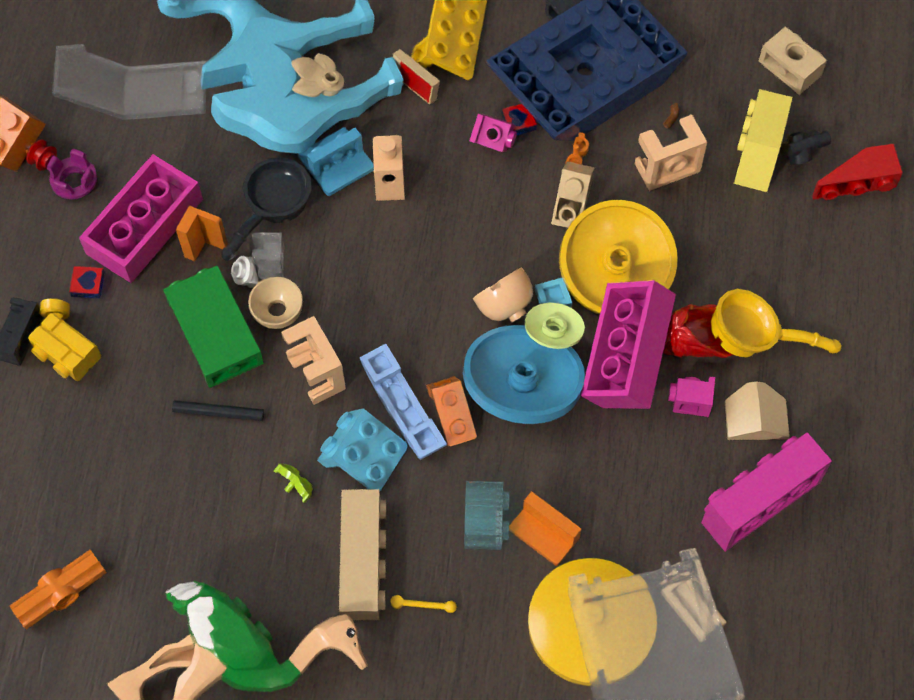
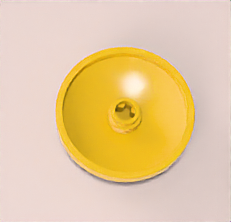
(615, 245)
(553, 621)

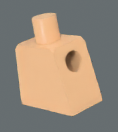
(388, 160)

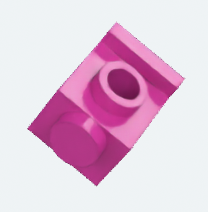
(481, 130)
(692, 396)

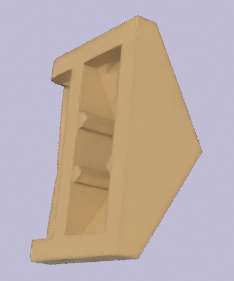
(756, 413)

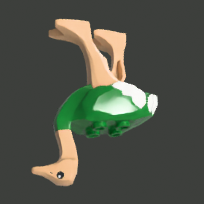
(232, 648)

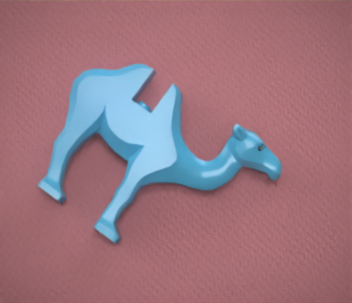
(262, 59)

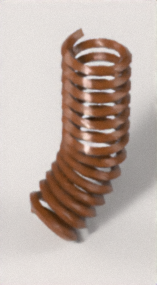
(674, 114)

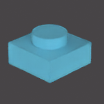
(553, 292)

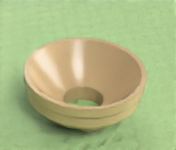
(274, 291)

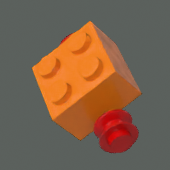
(18, 138)

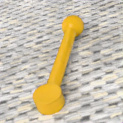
(397, 602)

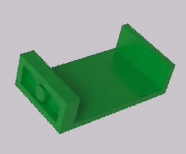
(213, 326)

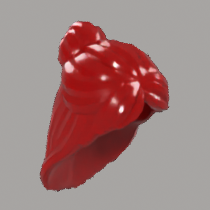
(692, 333)

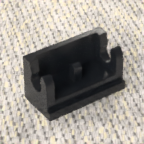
(20, 323)

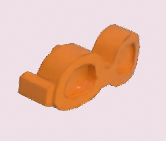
(580, 148)

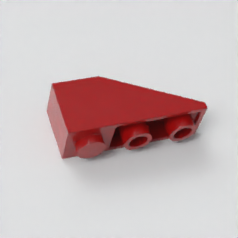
(867, 171)

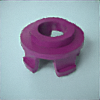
(75, 164)

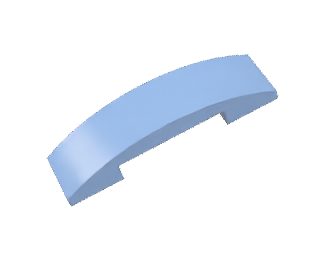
(401, 402)

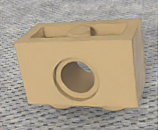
(779, 57)

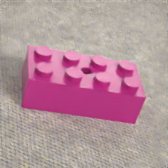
(141, 218)
(628, 345)
(765, 491)

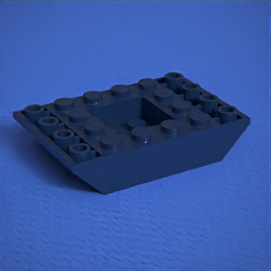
(611, 38)

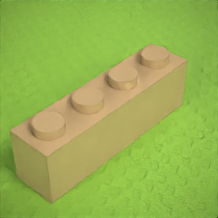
(360, 554)

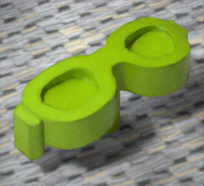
(301, 484)

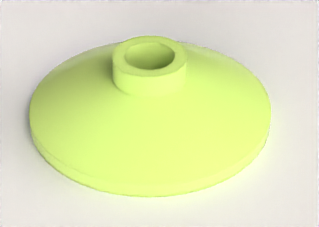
(554, 325)

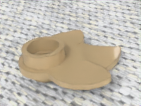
(317, 76)

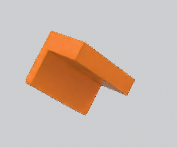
(197, 229)
(545, 529)

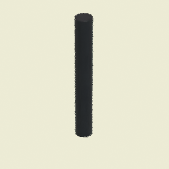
(218, 410)

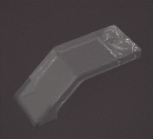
(127, 90)

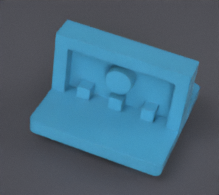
(337, 160)

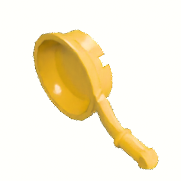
(751, 326)

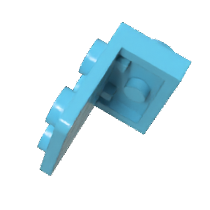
(363, 449)

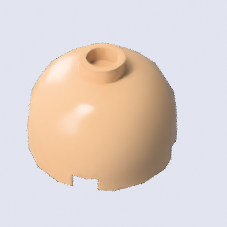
(506, 297)

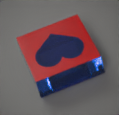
(521, 117)
(87, 282)

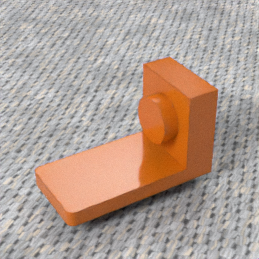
(452, 410)

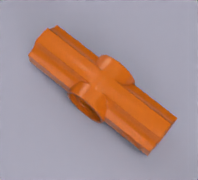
(57, 589)

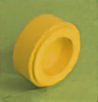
(56, 306)

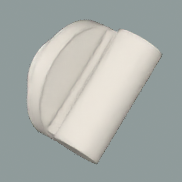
(244, 272)

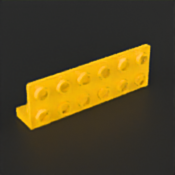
(452, 36)

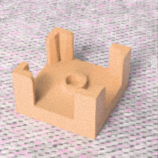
(672, 161)
(325, 360)

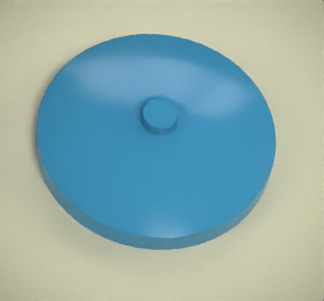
(521, 378)

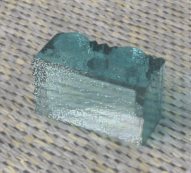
(485, 515)

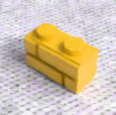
(64, 347)

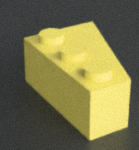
(763, 139)

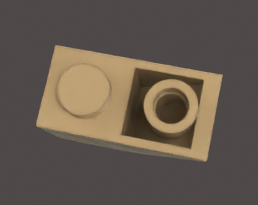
(572, 193)

